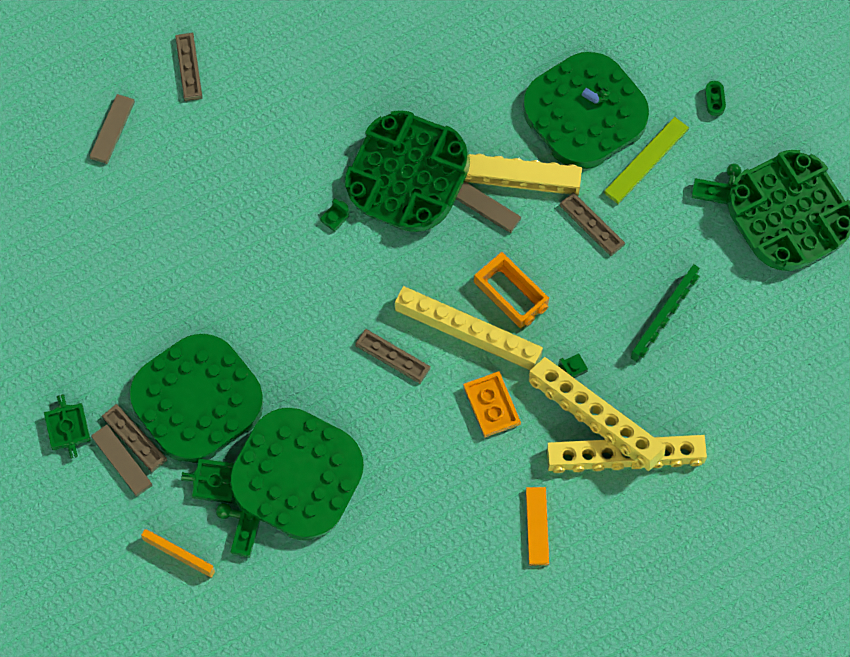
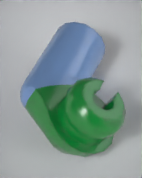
(599, 97)

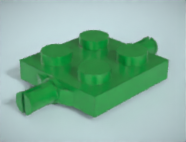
(67, 426)
(211, 481)

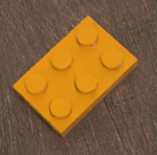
(491, 404)

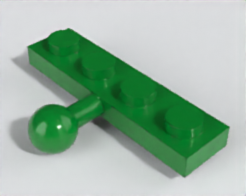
(715, 191)
(245, 531)

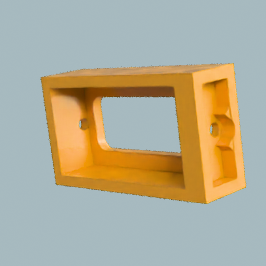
(503, 264)

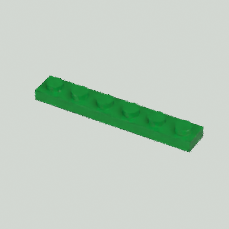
(662, 318)

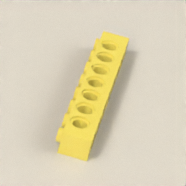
(606, 415)
(556, 450)

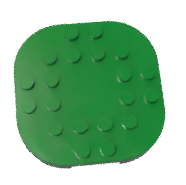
(576, 127)
(408, 171)
(789, 210)
(196, 397)
(296, 473)

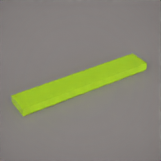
(646, 160)

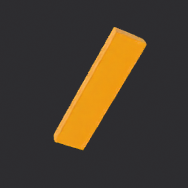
(537, 526)
(178, 553)

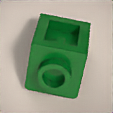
(335, 215)
(573, 366)

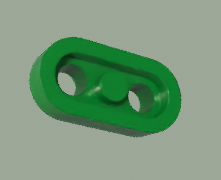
(715, 100)

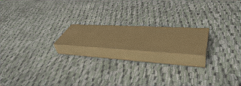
(188, 66)
(112, 129)
(488, 207)
(592, 224)
(393, 356)
(134, 438)
(121, 460)

